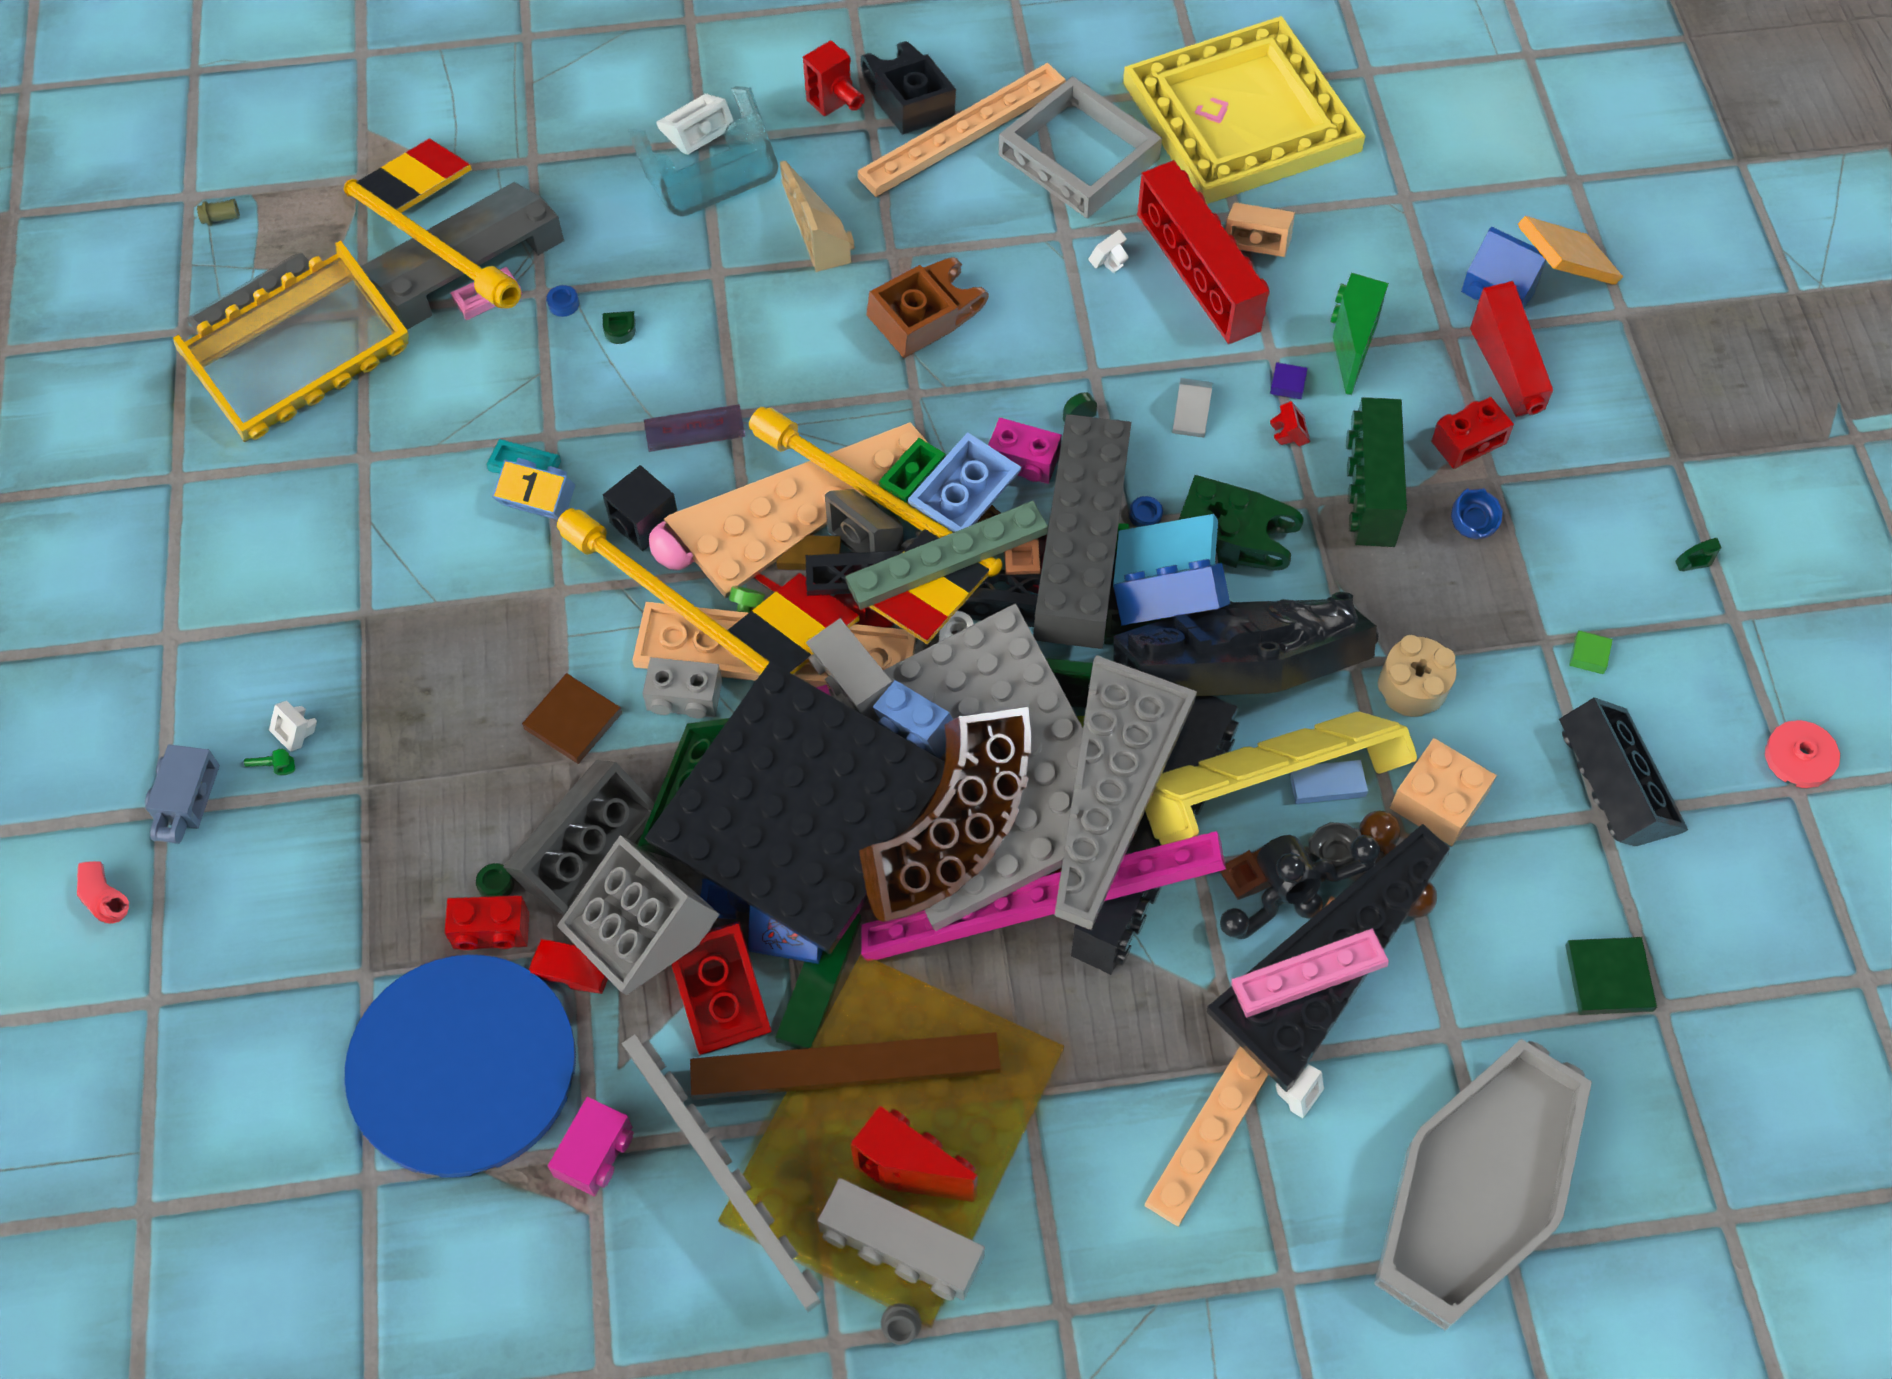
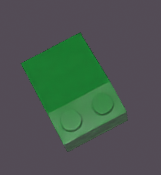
(1356, 324)

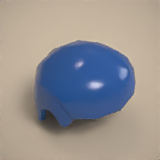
(1476, 514)

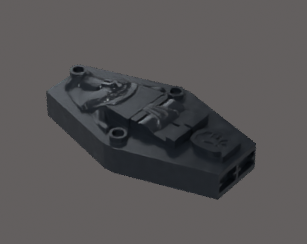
(1251, 645)

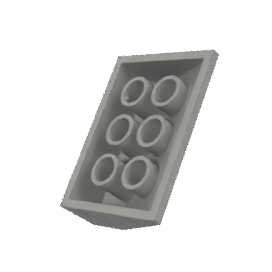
(635, 917)

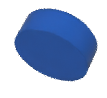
(562, 300)
(1145, 511)

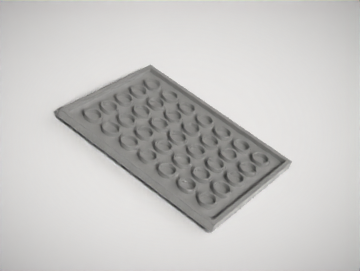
(994, 670)

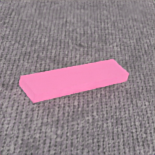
(1309, 972)

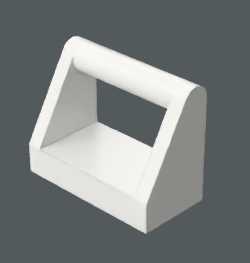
(696, 123)

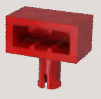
(829, 79)

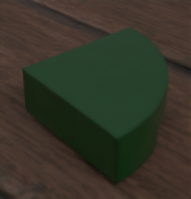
(1699, 555)

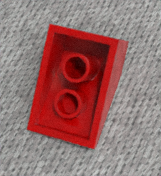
(721, 990)

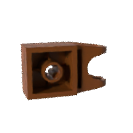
(923, 305)

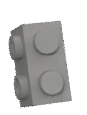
(682, 687)

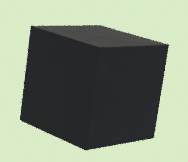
(638, 505)

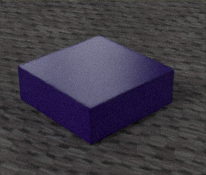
(1288, 380)

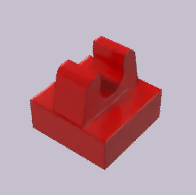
(1293, 425)

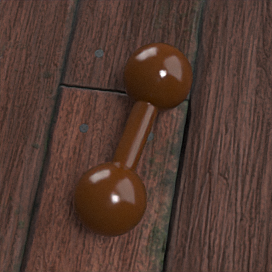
(1386, 832)

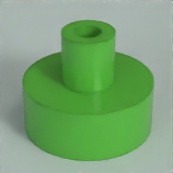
(745, 598)

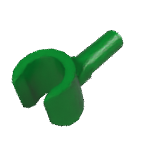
(280, 760)

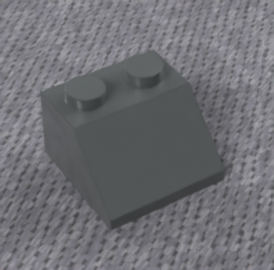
(861, 523)

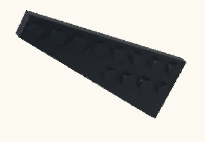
(1380, 899)

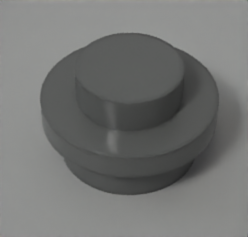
(900, 1323)

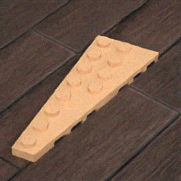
(757, 523)

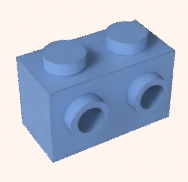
(913, 718)

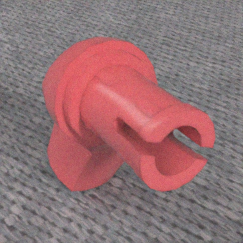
(98, 897)

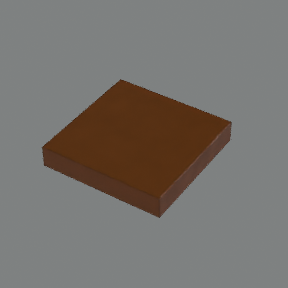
(572, 718)

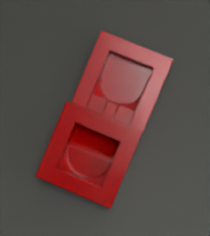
(567, 965)

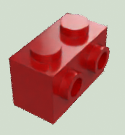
(1472, 432)
(487, 922)

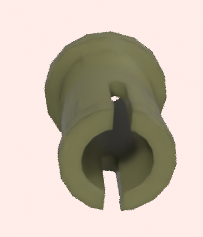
(217, 211)

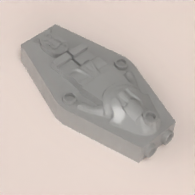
(1484, 1183)

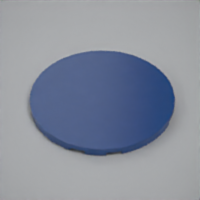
(460, 1065)

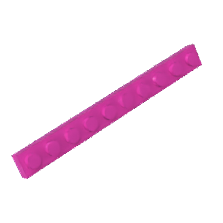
(1038, 899)

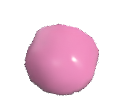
(667, 549)

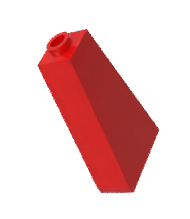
(1511, 349)

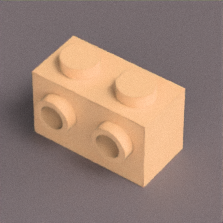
(1260, 228)

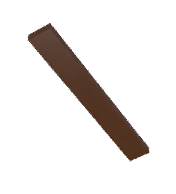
(844, 1066)

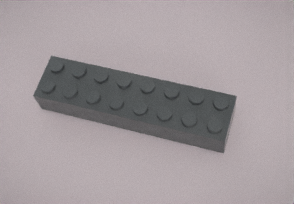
(1082, 532)

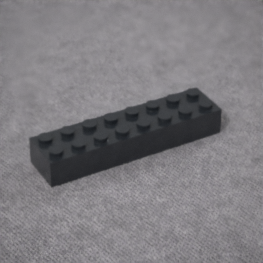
(1205, 734)

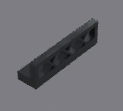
(834, 568)
(988, 600)

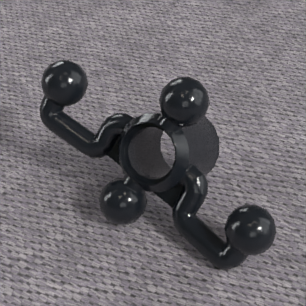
(1296, 881)

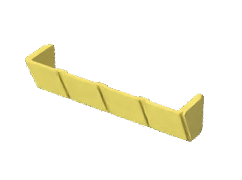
(1178, 789)

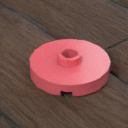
(1793, 765)

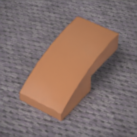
(1023, 559)

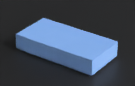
(1329, 782)

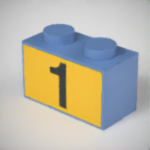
(534, 489)

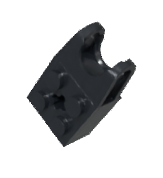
(909, 88)

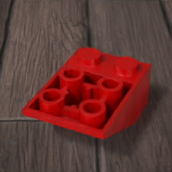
(910, 1162)

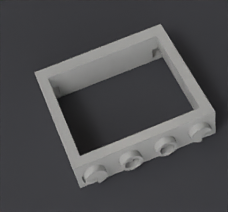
(1057, 179)

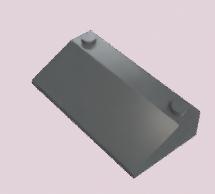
(477, 232)

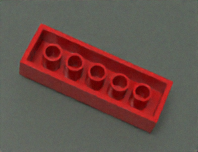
(1202, 252)

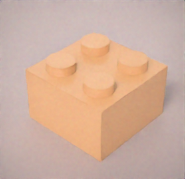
(1442, 791)

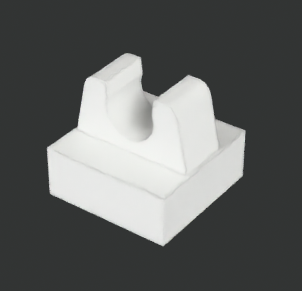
(1110, 252)
(290, 725)
(1304, 1091)

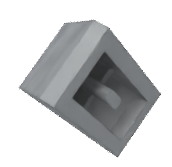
(1192, 407)

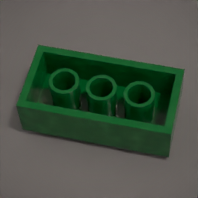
(1377, 472)

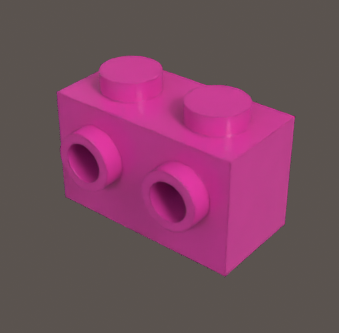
(1028, 447)
(591, 1147)

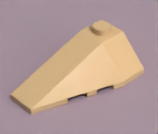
(819, 225)

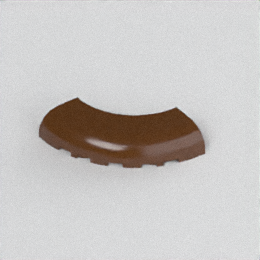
(963, 821)

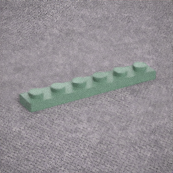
(946, 555)

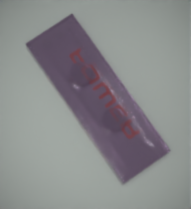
(694, 428)

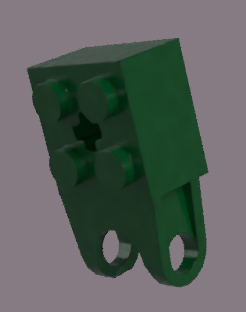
(1243, 523)

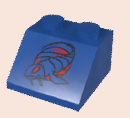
(774, 939)

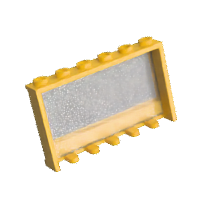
(294, 343)

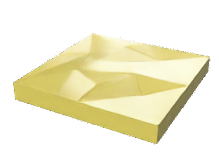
(1277, 115)

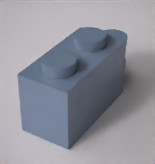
(180, 791)

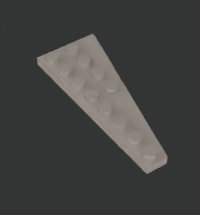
(1122, 753)
(716, 1160)

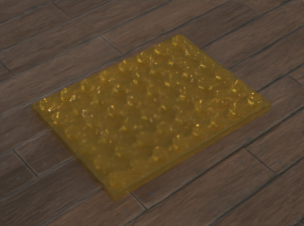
(970, 1115)

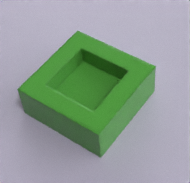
(1590, 652)

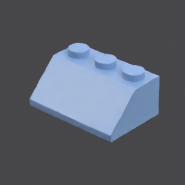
(964, 484)

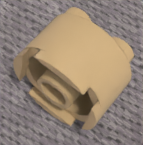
(1417, 676)

